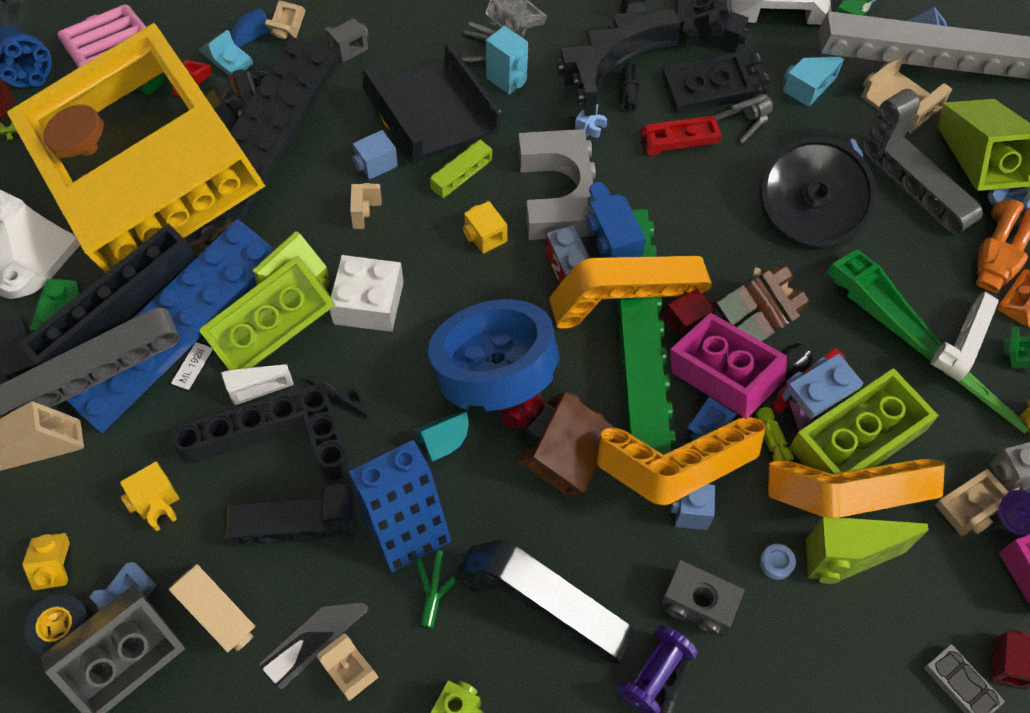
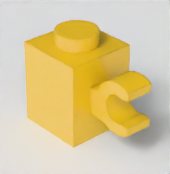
(150, 494)

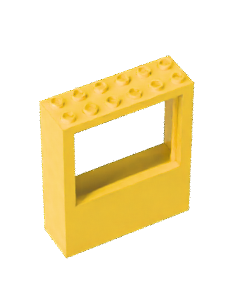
(172, 176)

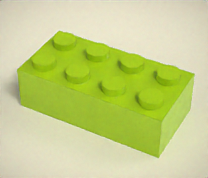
(865, 427)

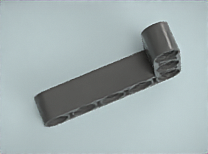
(912, 169)

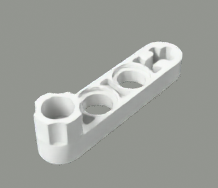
(959, 359)

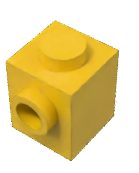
(485, 227)

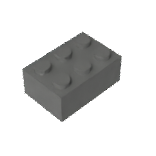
(111, 653)

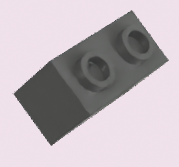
(721, 596)

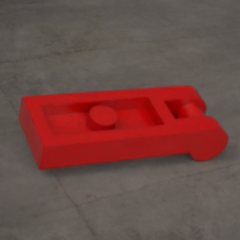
(680, 134)

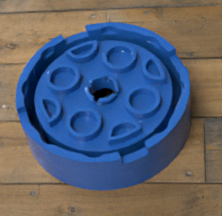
(497, 330)

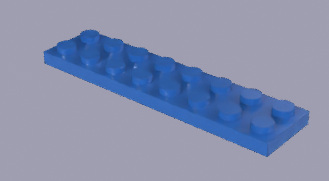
(193, 299)

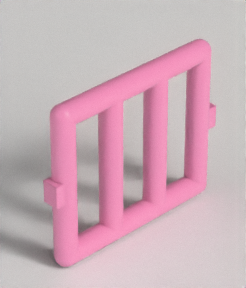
(93, 22)

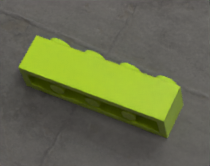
(461, 168)

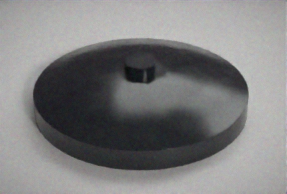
(818, 192)

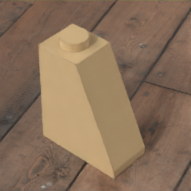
(37, 434)
(212, 609)

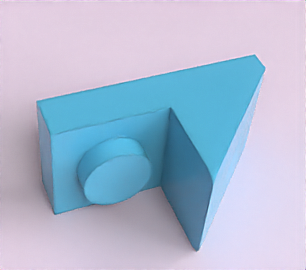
(226, 54)

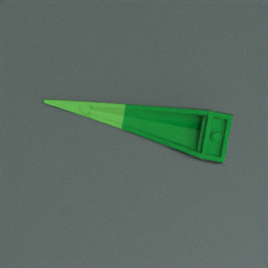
(879, 297)

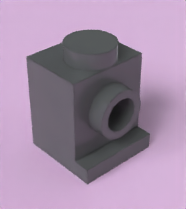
(347, 39)

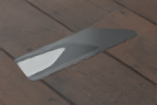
(309, 640)

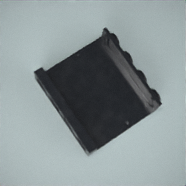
(433, 106)

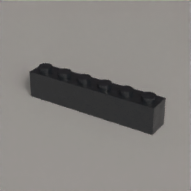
(112, 296)

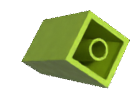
(988, 143)

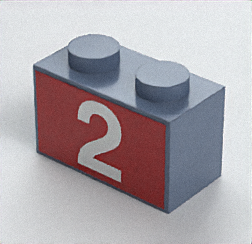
(564, 250)

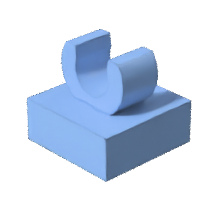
(590, 123)

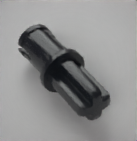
(629, 87)

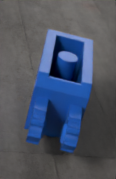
(614, 224)

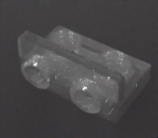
(515, 15)

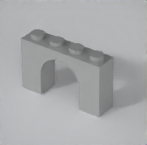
(561, 152)

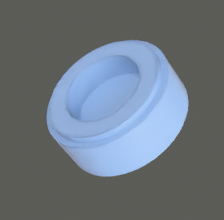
(777, 561)

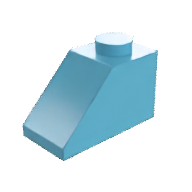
(811, 77)

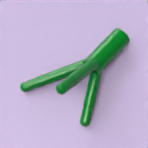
(432, 595)

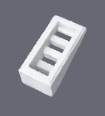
(255, 382)

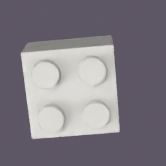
(367, 293)

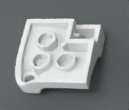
(29, 248)

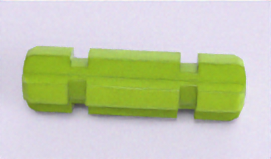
(773, 435)

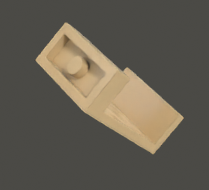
(890, 81)

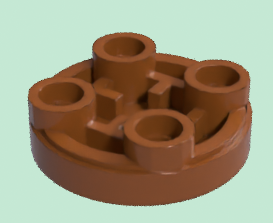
(74, 131)

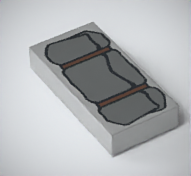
(963, 682)

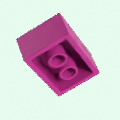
(728, 365)

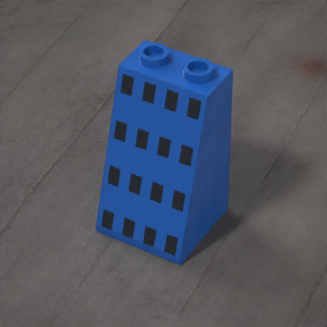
(400, 505)

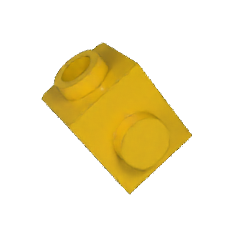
(45, 561)

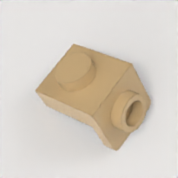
(286, 20)
(346, 666)

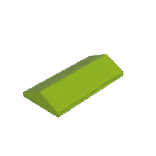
(267, 316)

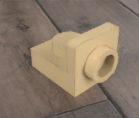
(362, 198)

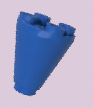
(23, 58)

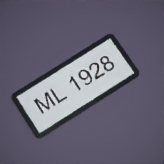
(191, 366)

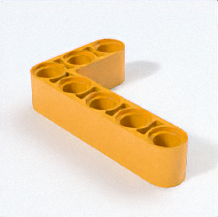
(624, 278)
(683, 470)
(855, 490)

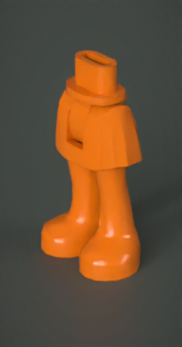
(1000, 260)

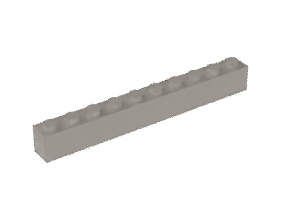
(925, 45)

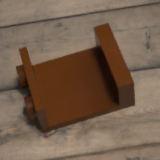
(567, 446)

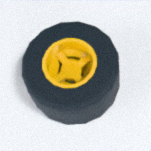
(50, 618)

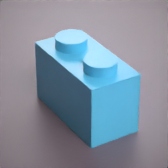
(506, 60)

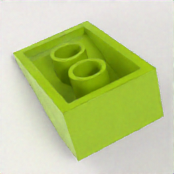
(849, 546)

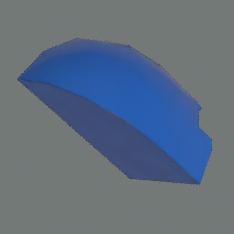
(249, 27)

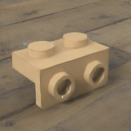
(973, 503)

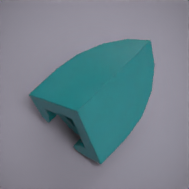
(443, 435)

